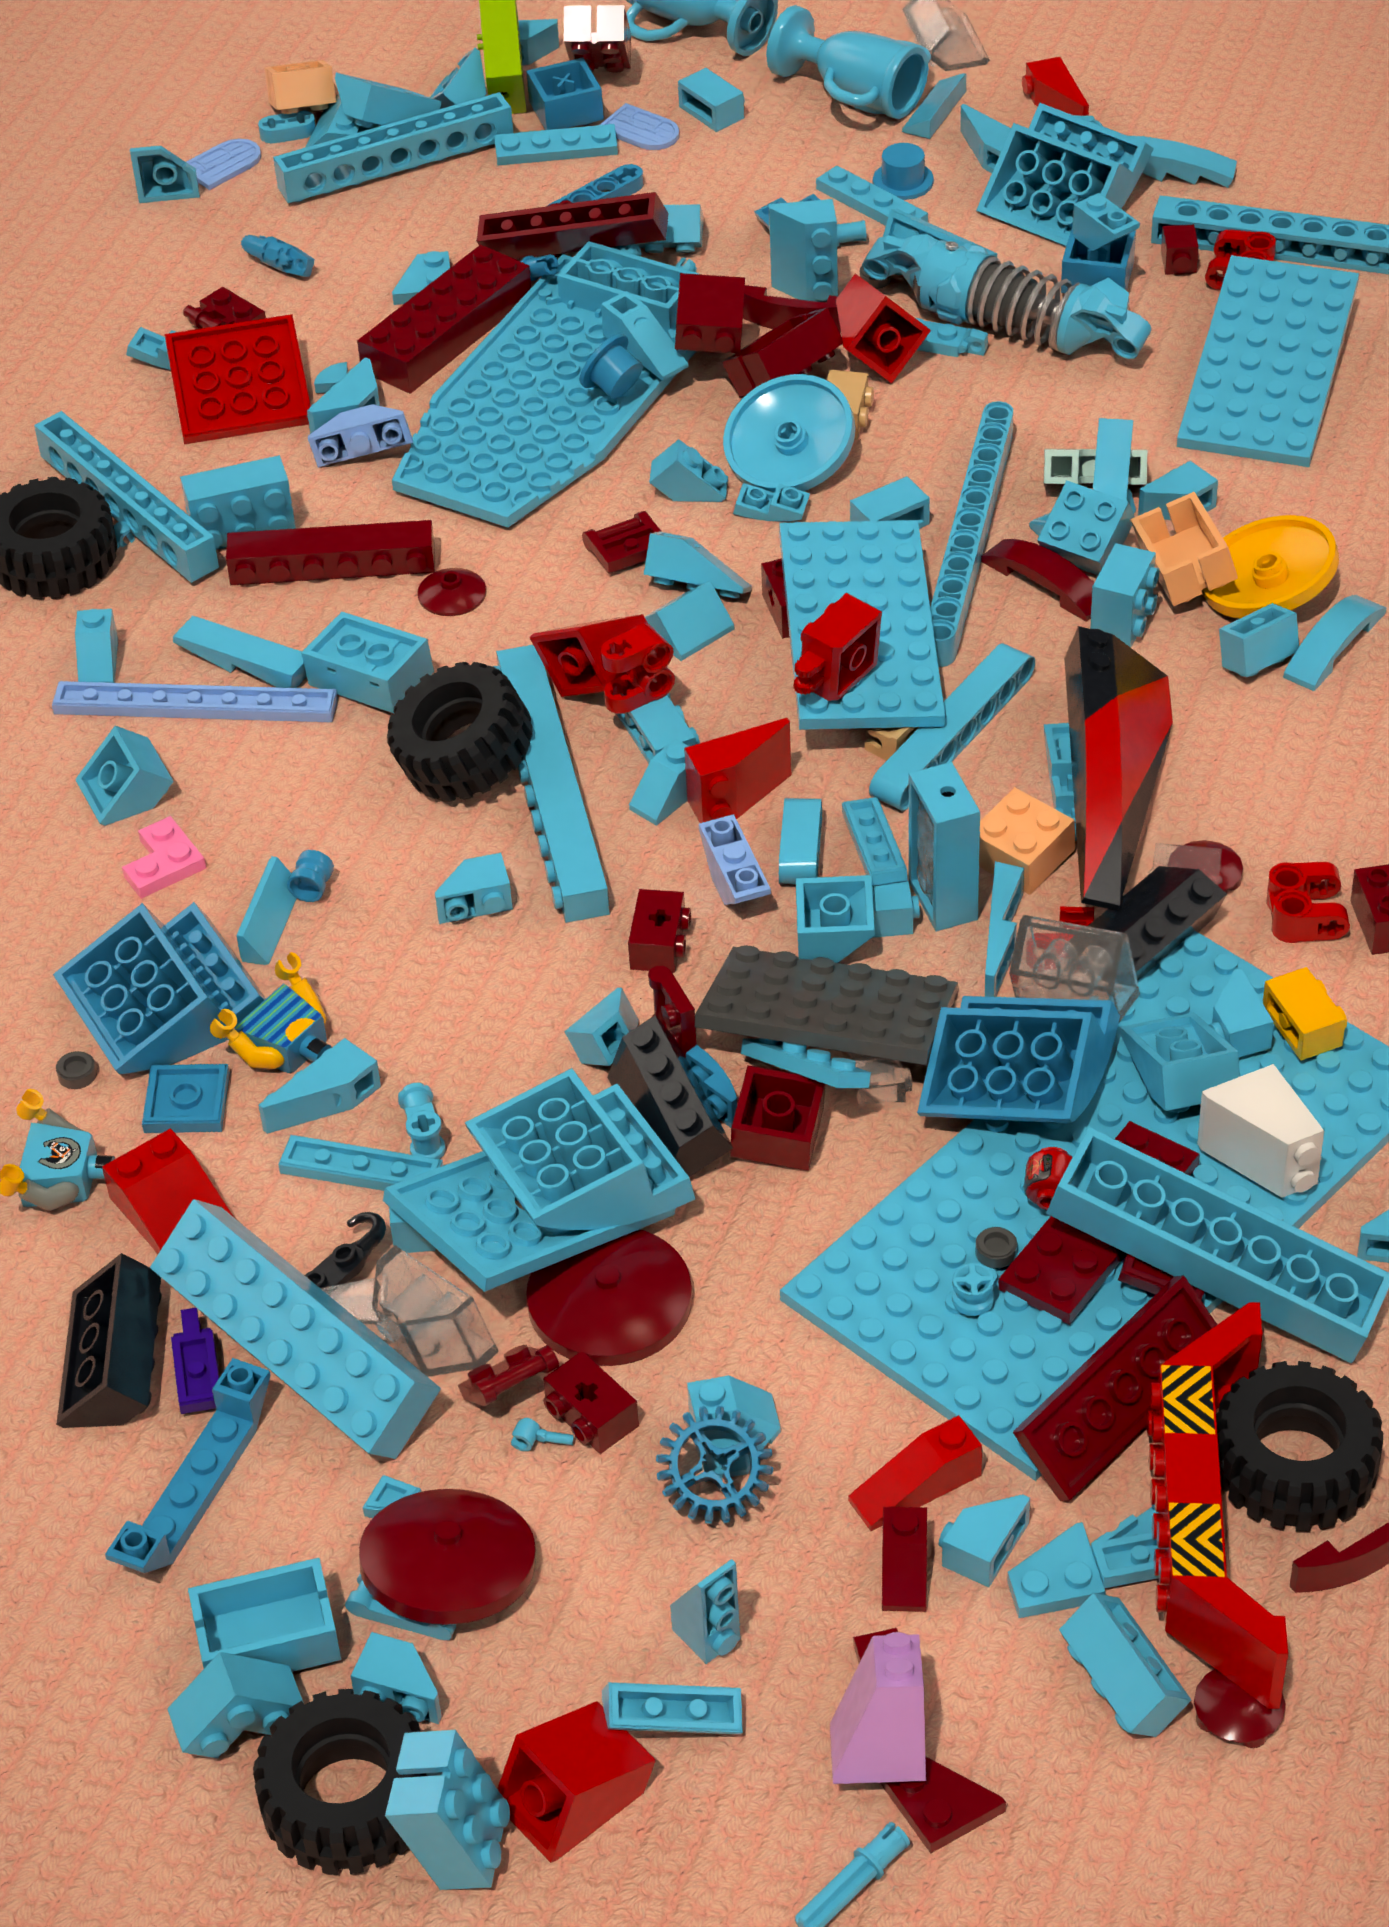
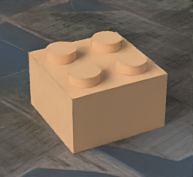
(300, 86)
(1026, 835)

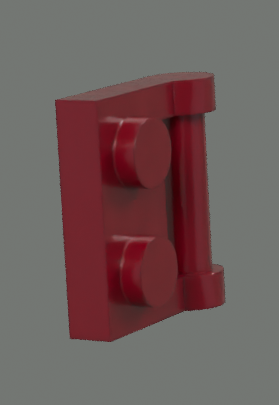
(621, 543)
(673, 1007)
(519, 1365)

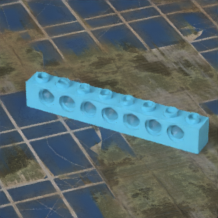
(392, 147)
(1297, 235)
(130, 497)

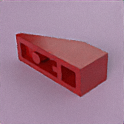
(1052, 85)
(921, 1472)

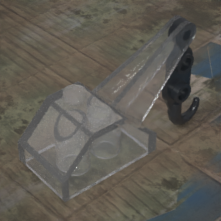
(407, 1304)

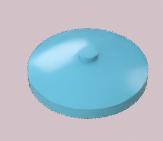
(789, 433)

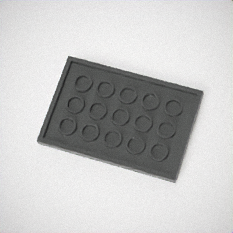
(826, 1004)

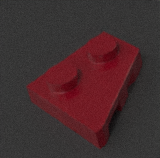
(944, 1805)

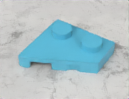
(1056, 1575)

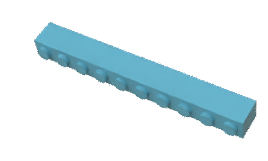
(555, 794)

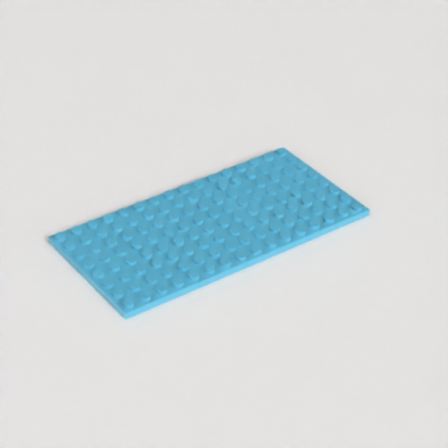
(890, 1275)

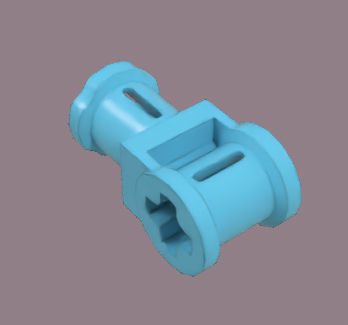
(422, 1121)

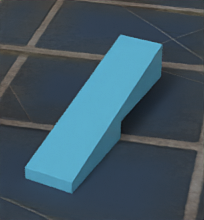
(232, 649)
(1006, 897)

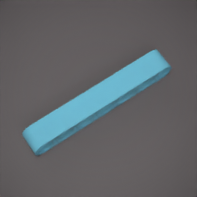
(966, 715)

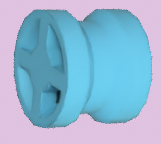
(981, 1283)

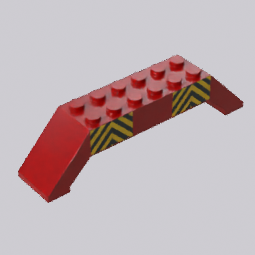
(1196, 1595)

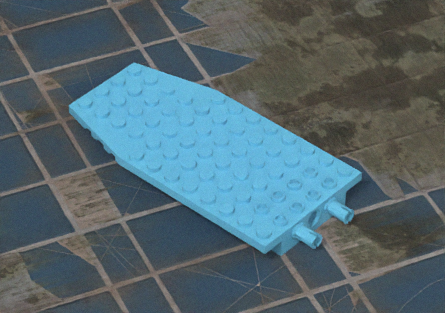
(514, 413)

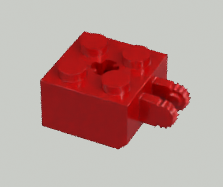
(838, 648)

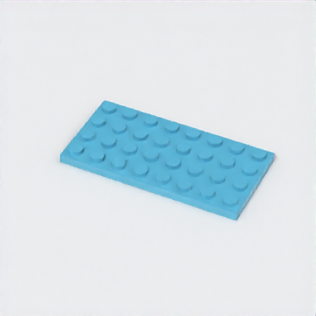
(1268, 361)
(886, 570)

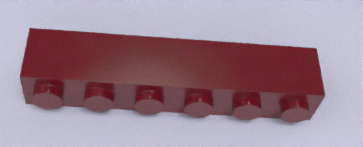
(571, 225)
(330, 552)

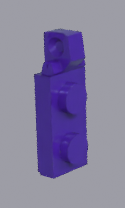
(194, 1364)

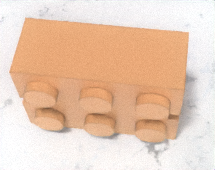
(1190, 558)

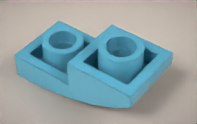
(761, 504)

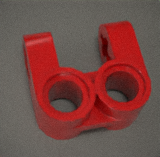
(1252, 245)
(645, 660)
(1291, 906)

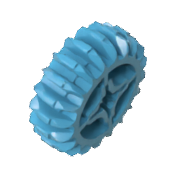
(682, 1483)

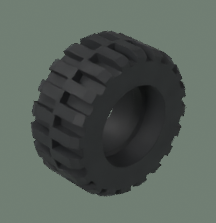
(54, 538)
(478, 754)
(1307, 1402)
(306, 1742)

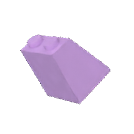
(881, 1717)

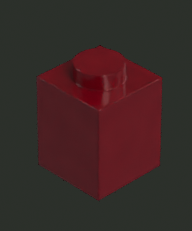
(1179, 249)

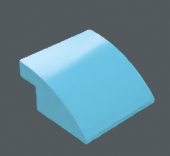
(1058, 165)
(580, 1156)

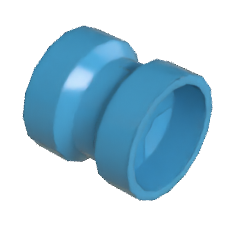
(310, 876)

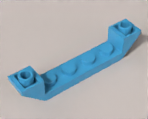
(162, 1536)

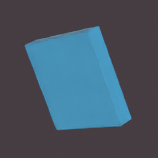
(186, 1098)

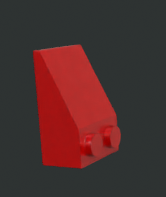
(737, 770)
(157, 1186)

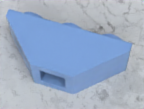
(359, 434)
(732, 861)

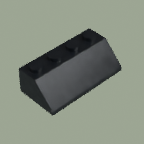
(1163, 913)
(668, 1095)
(110, 1346)

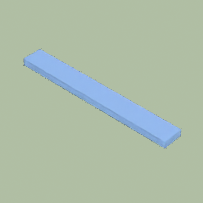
(195, 701)

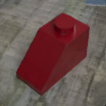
(904, 1559)

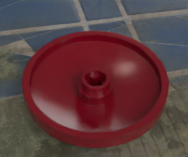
(612, 1300)
(447, 1556)

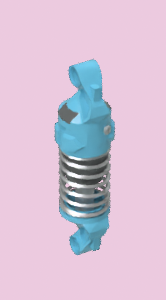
(977, 288)

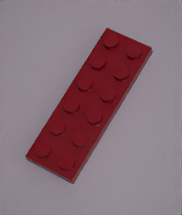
(1067, 1266)
(1110, 1393)

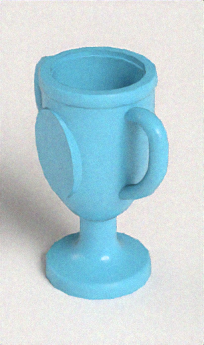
(747, 20)
(856, 65)

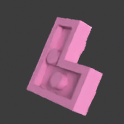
(169, 861)

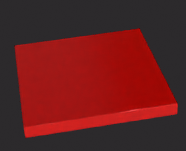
(238, 379)

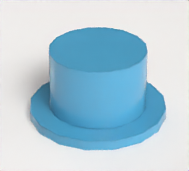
(904, 172)
(611, 367)

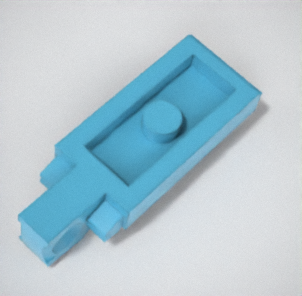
(953, 340)

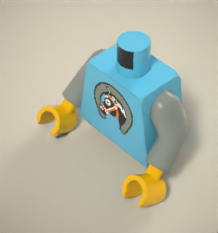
(55, 1161)

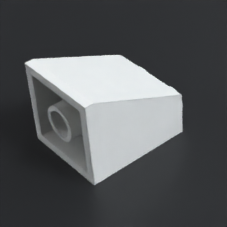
(1262, 1131)

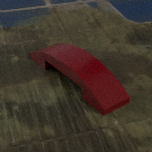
(772, 311)
(1045, 569)
(1328, 1569)

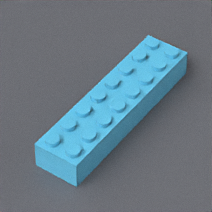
(1220, 1244)
(295, 1329)

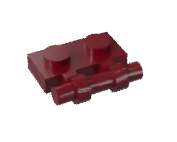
(222, 308)

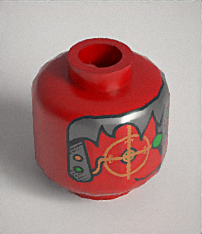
(1044, 1173)

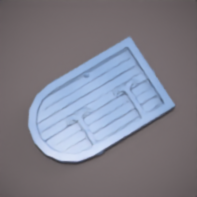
(643, 128)
(225, 161)

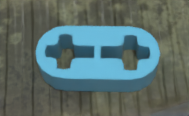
(286, 127)

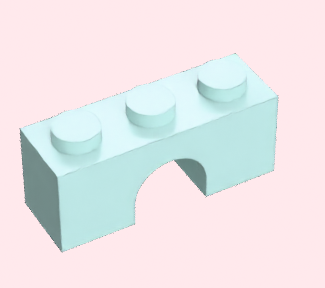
(1079, 466)

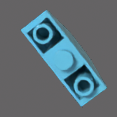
(353, 391)

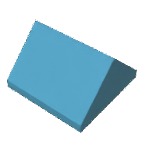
(692, 620)

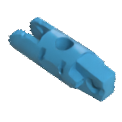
(279, 254)

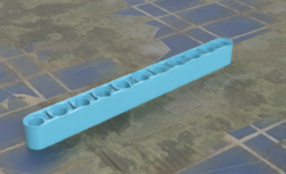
(970, 529)

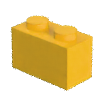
(1304, 1013)

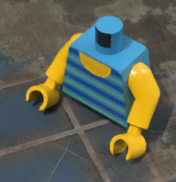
(280, 1030)

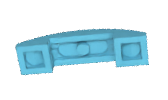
(1329, 637)

